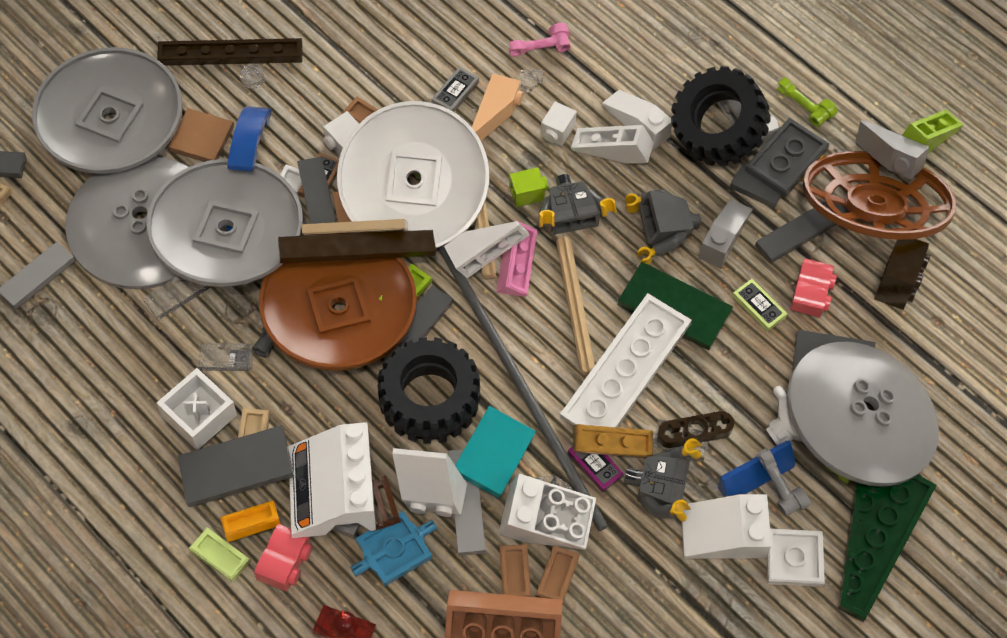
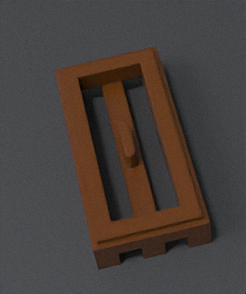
(383, 483)

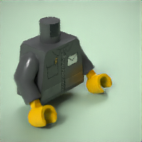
(573, 206)
(664, 220)
(664, 481)

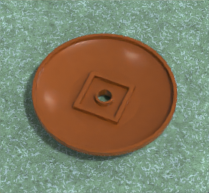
(306, 328)

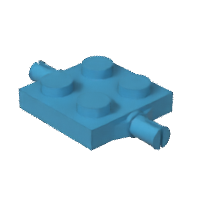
(394, 549)

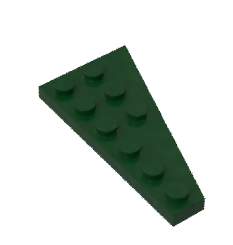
(877, 534)

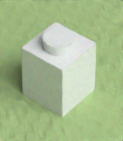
(558, 123)

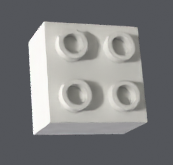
(196, 409)

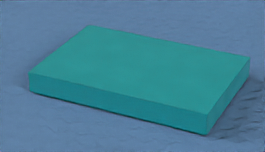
(494, 451)

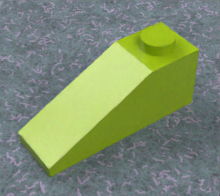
(933, 129)

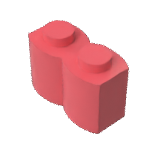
(812, 288)
(282, 558)

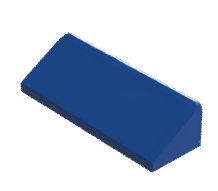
(753, 474)

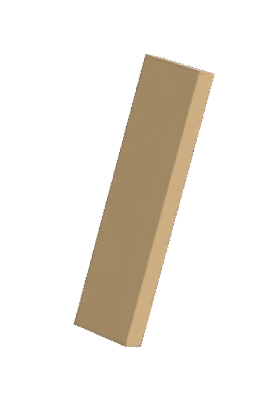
(355, 227)

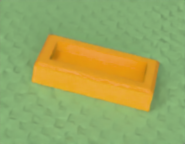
(250, 521)

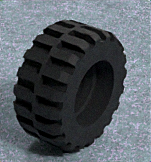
(703, 93)
(429, 359)

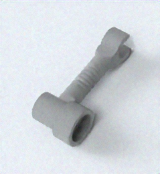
(792, 499)

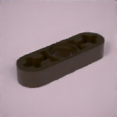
(701, 420)

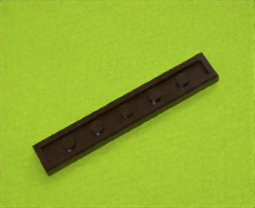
(230, 51)
(356, 246)

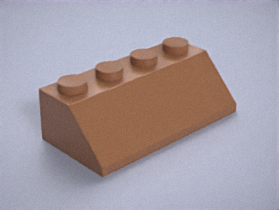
(501, 616)

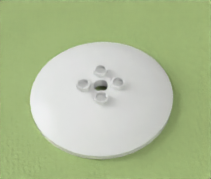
(419, 140)

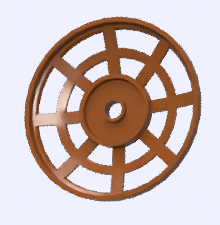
(875, 201)

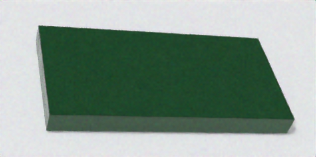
(704, 310)

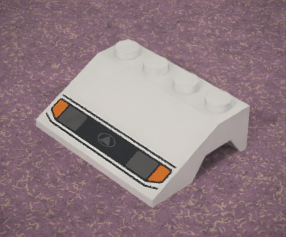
(331, 481)

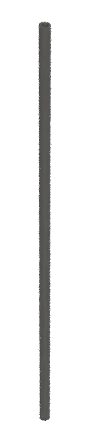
(521, 385)

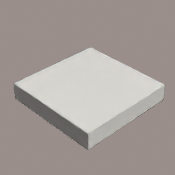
(796, 558)

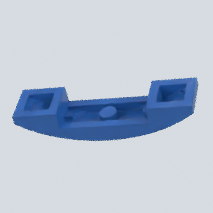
(247, 137)

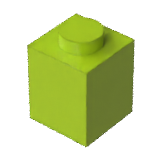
(527, 187)

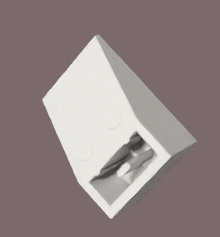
(546, 514)

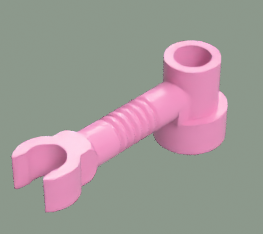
(559, 38)

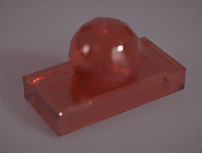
(342, 624)

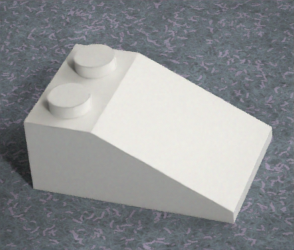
(429, 482)
(727, 528)

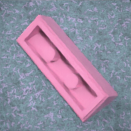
(517, 266)

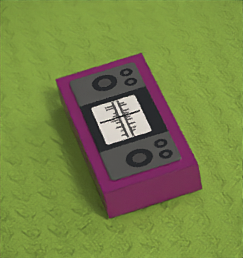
(598, 468)

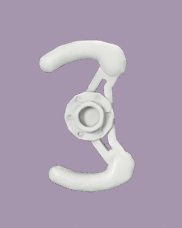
(782, 427)

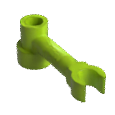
(819, 113)

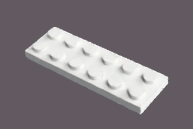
(627, 365)

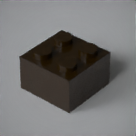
(903, 273)

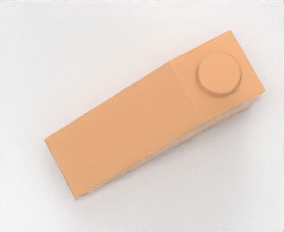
(497, 104)

